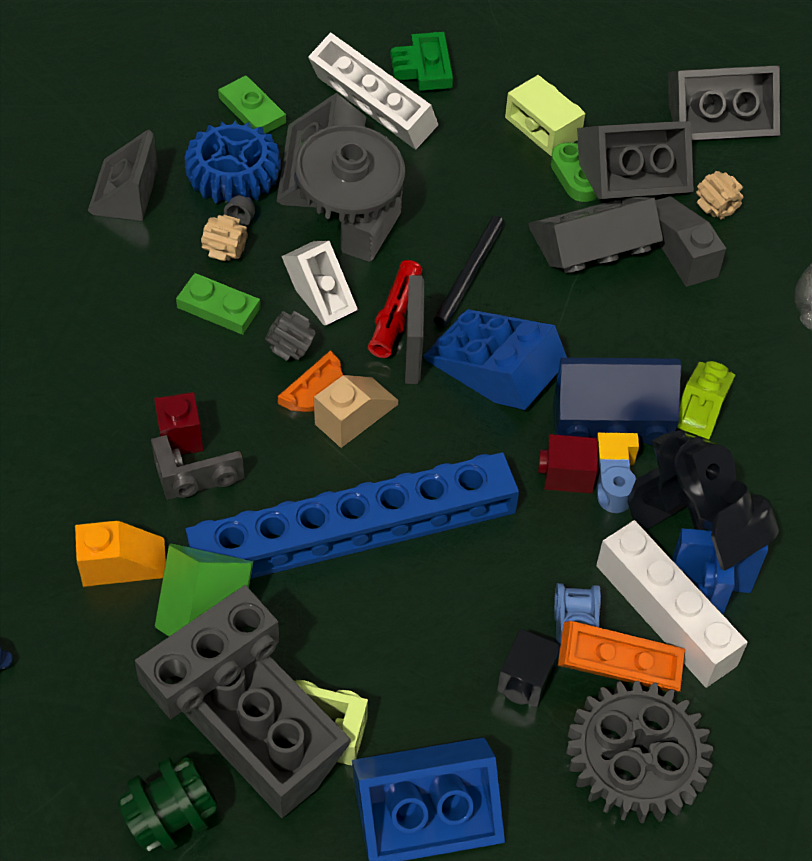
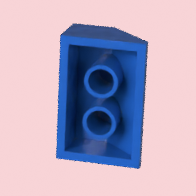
(429, 801)

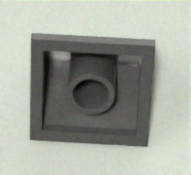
(126, 180)

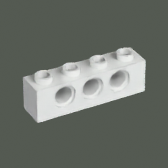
(373, 91)

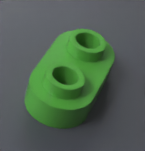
(568, 171)

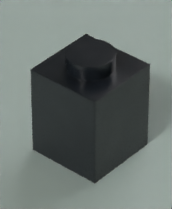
(528, 668)

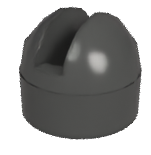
(235, 206)

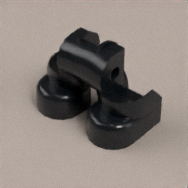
(704, 480)

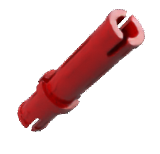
(384, 337)

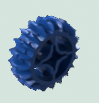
(232, 162)

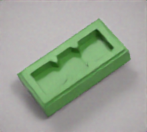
(252, 104)

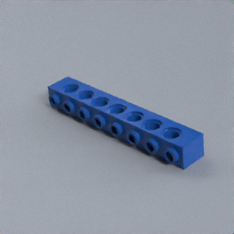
(377, 526)

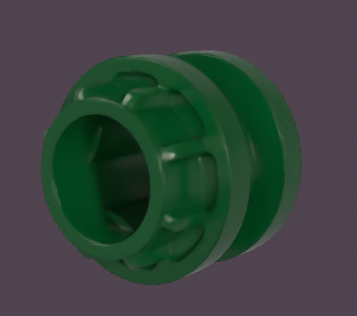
(167, 804)

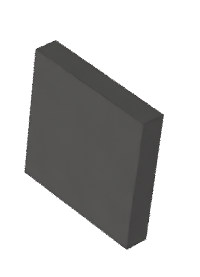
(414, 329)

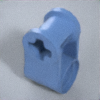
(576, 606)

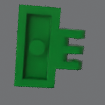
(424, 60)

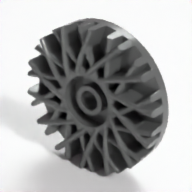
(349, 171)

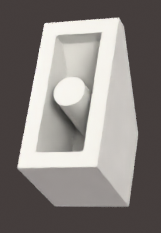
(320, 281)

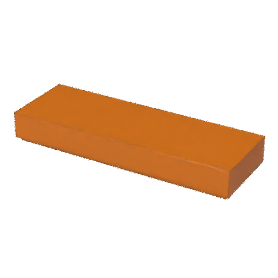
(621, 656)

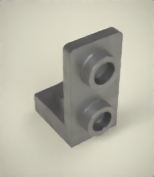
(186, 480)

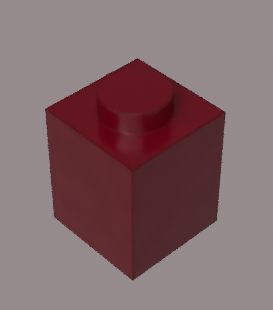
(180, 422)
(569, 463)

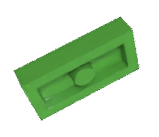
(218, 303)

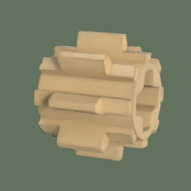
(719, 194)
(224, 238)

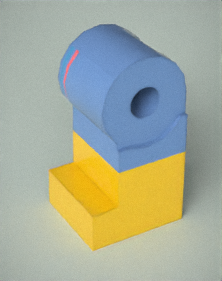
(613, 475)

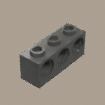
(211, 631)

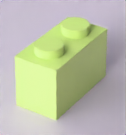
(544, 114)

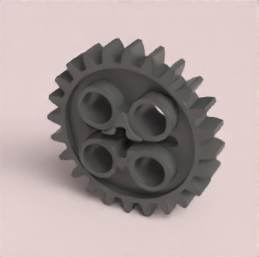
(653, 786)

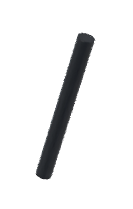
(468, 272)

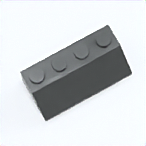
(270, 733)

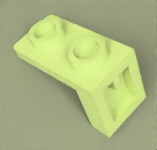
(346, 708)

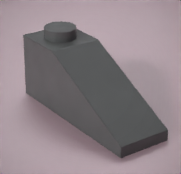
(689, 242)

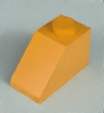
(118, 553)

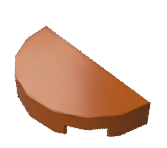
(301, 393)

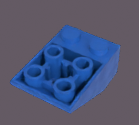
(499, 356)

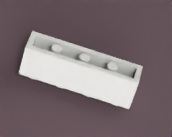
(671, 603)

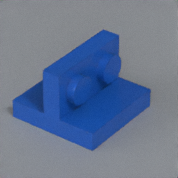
(699, 562)

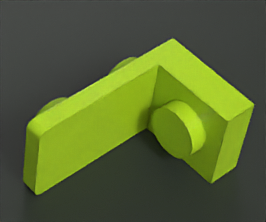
(704, 398)

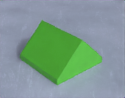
(195, 583)

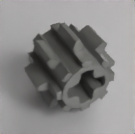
(290, 335)

